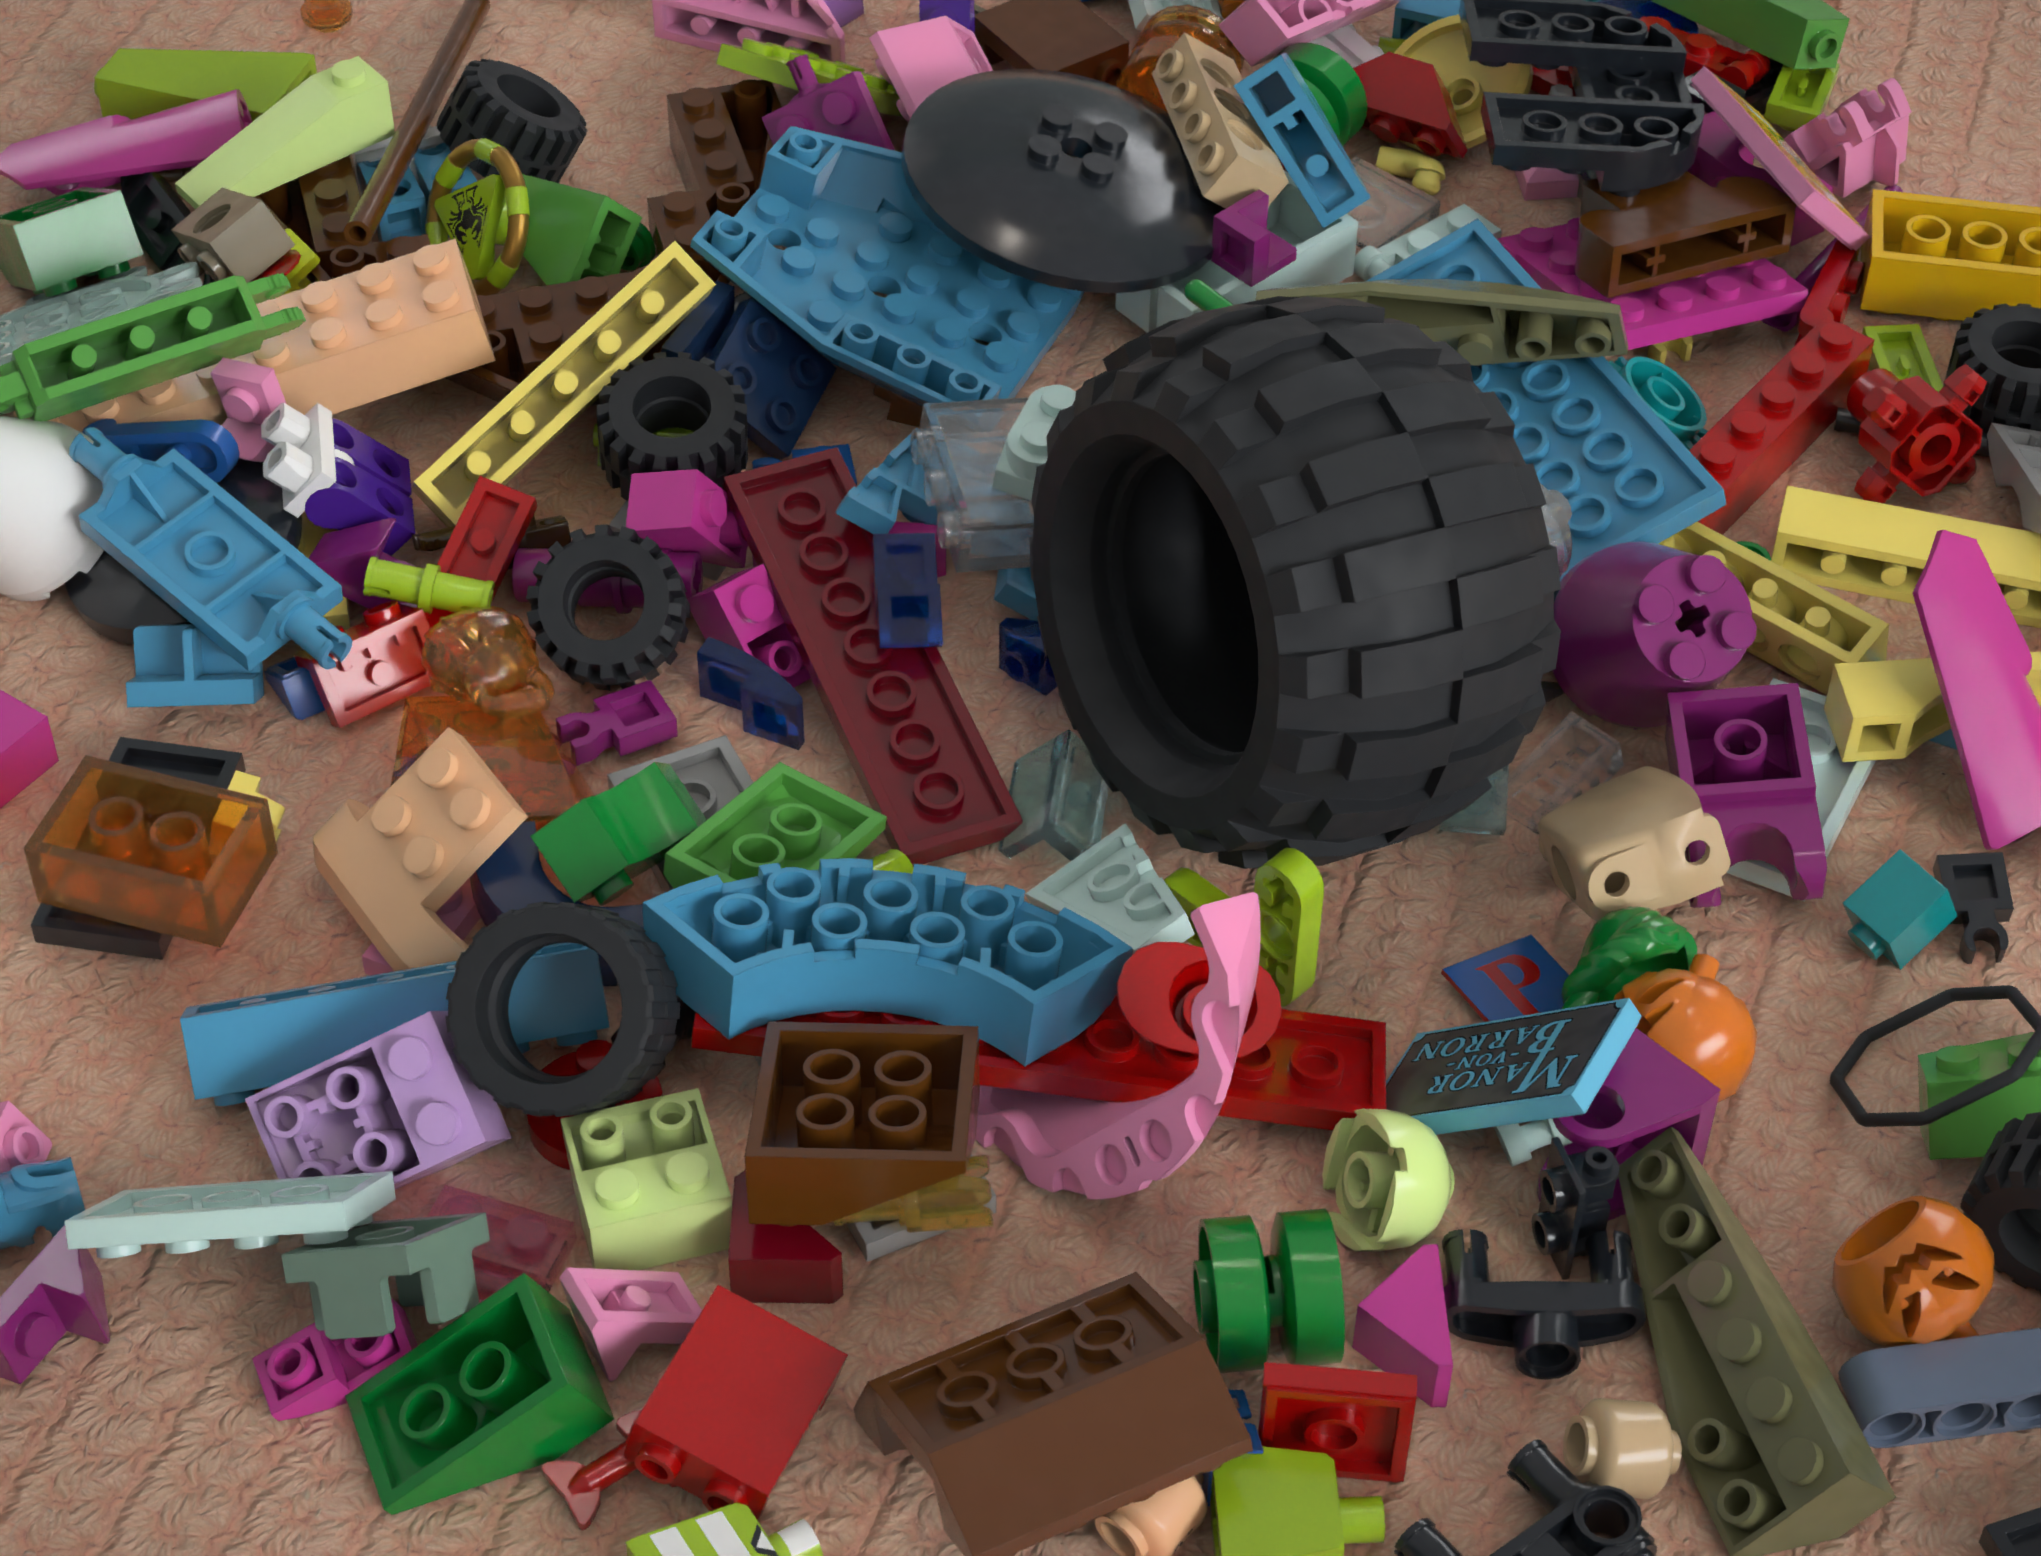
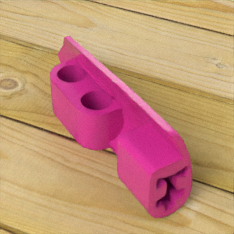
(116, 146)
(1984, 686)

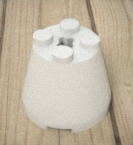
(40, 508)

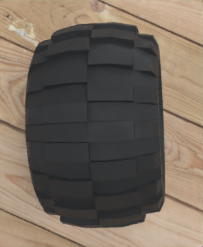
(1293, 579)

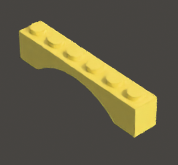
(1891, 707)

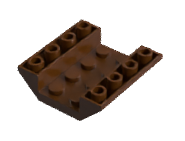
(1058, 1417)

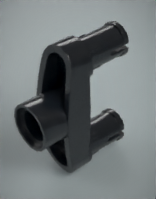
(1543, 1318)

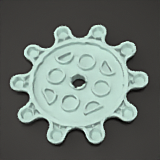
(115, 294)

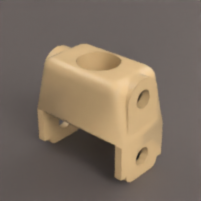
(1629, 844)

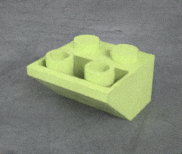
(648, 1182)

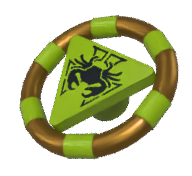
(481, 213)

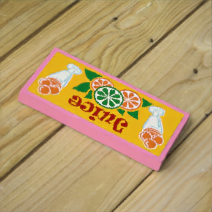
(1779, 159)

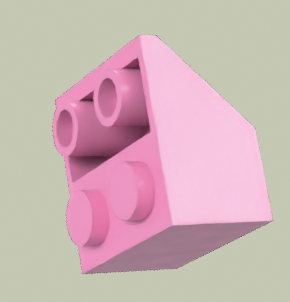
(925, 58)

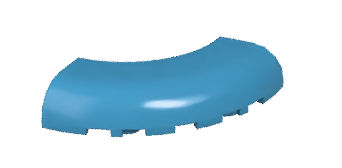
(885, 945)

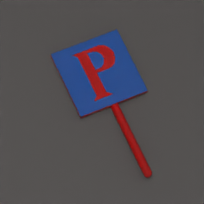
(1509, 980)

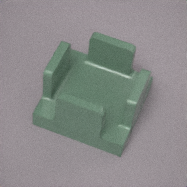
(423, 1253)

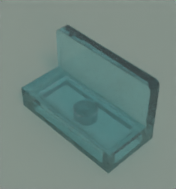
(1057, 798)

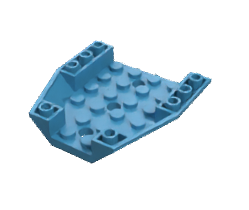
(859, 233)

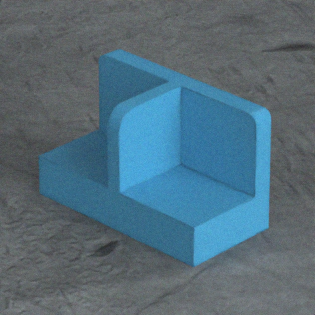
(187, 669)

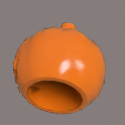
(1697, 1021)
(1914, 1273)

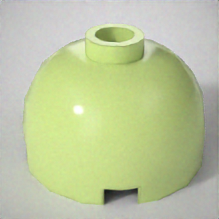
(1386, 1180)

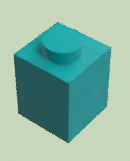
(1898, 910)

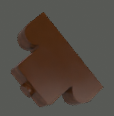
(1678, 231)

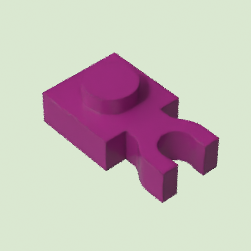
(621, 719)

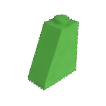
(575, 232)

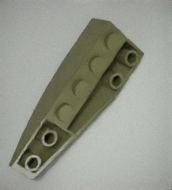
(1488, 318)
(1739, 1368)

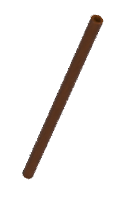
(415, 124)

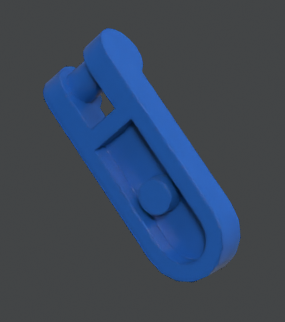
(199, 441)

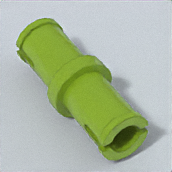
(426, 586)

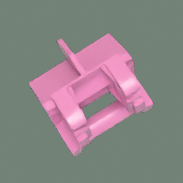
(1857, 140)

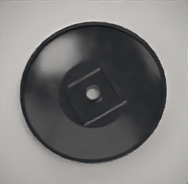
(999, 180)

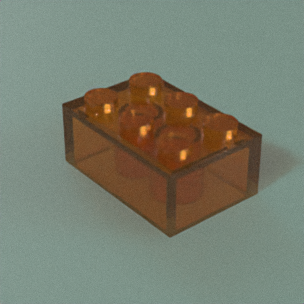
(152, 851)

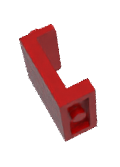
(733, 1404)

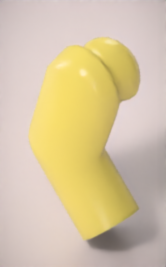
(1411, 164)

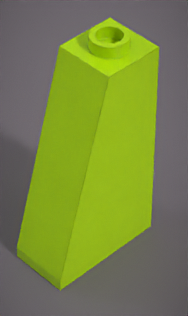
(159, 79)

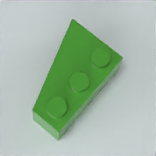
(1958, 1068)

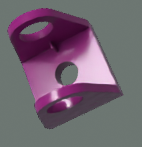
(1639, 1102)

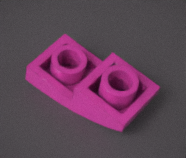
(317, 1372)

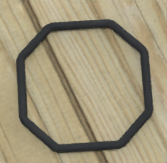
(1958, 1101)

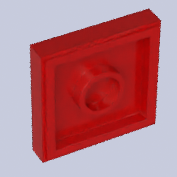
(1346, 1413)

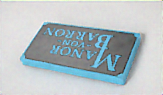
(1511, 1067)

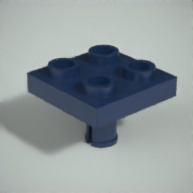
(777, 374)

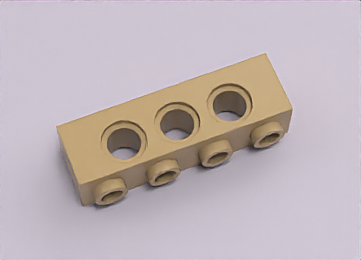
(1215, 125)

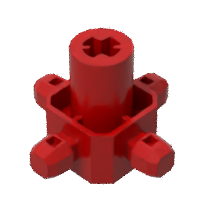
(1915, 431)

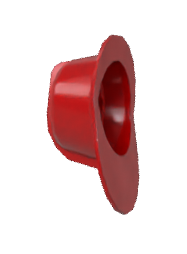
(1160, 988)

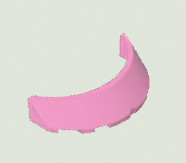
(1126, 1145)

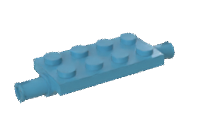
(208, 555)

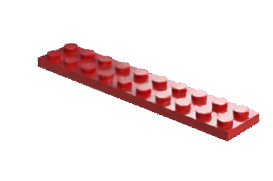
(1303, 1076)

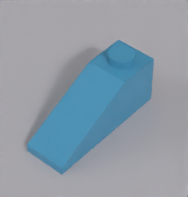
(1303, 139)

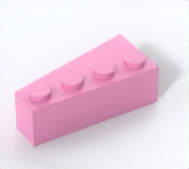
(1268, 26)

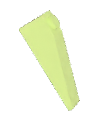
(305, 130)

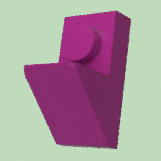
(346, 555)
(51, 1296)

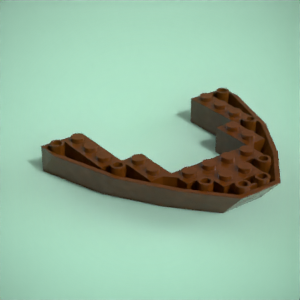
(721, 160)

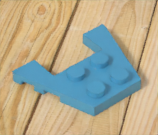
(901, 486)

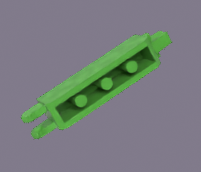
(142, 347)

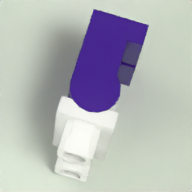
(337, 473)

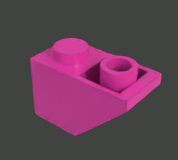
(686, 515)
(746, 616)

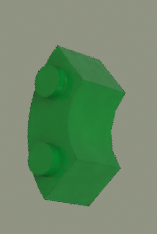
(618, 833)

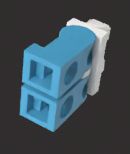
(409, 204)

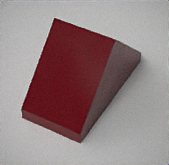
(780, 1261)

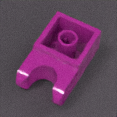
(1755, 775)

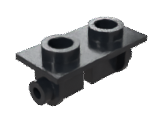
(1573, 1202)

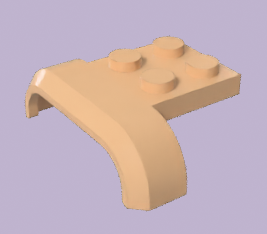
(416, 850)

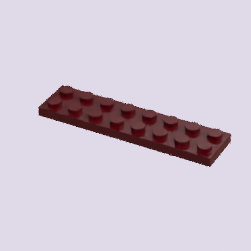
(888, 705)

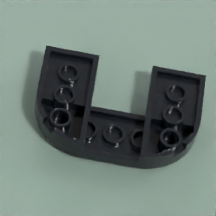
(1629, 84)

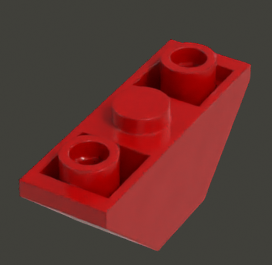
(1410, 105)

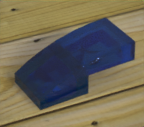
(906, 590)
(741, 681)

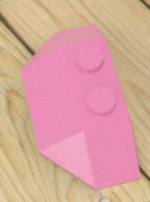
(781, 22)

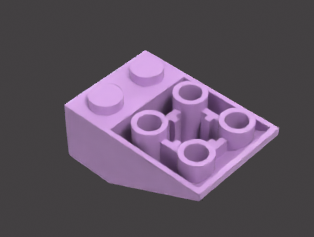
(380, 1109)

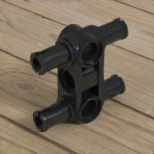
(1572, 1517)

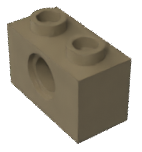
(232, 236)

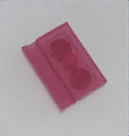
(518, 1241)

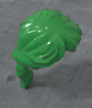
(1624, 948)

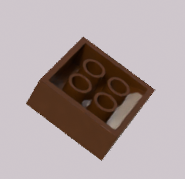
(857, 1117)

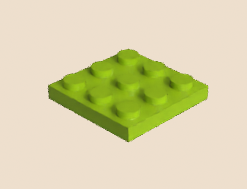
(769, 63)

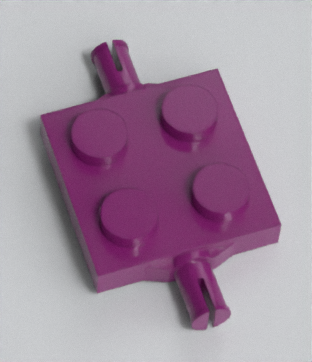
(832, 108)

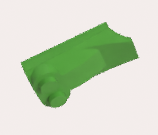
(774, 821)

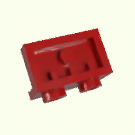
(380, 665)

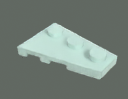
(1117, 891)

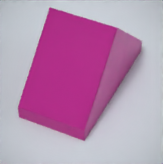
(25, 746)
(1406, 1326)

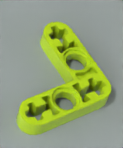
(1290, 916)

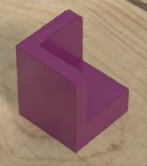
(1245, 244)

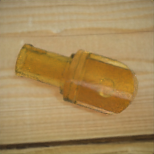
(939, 1207)

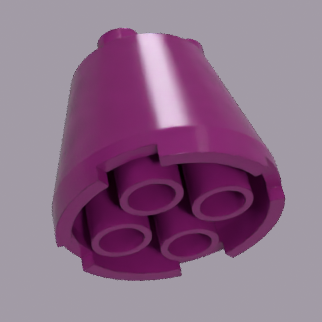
(1622, 637)

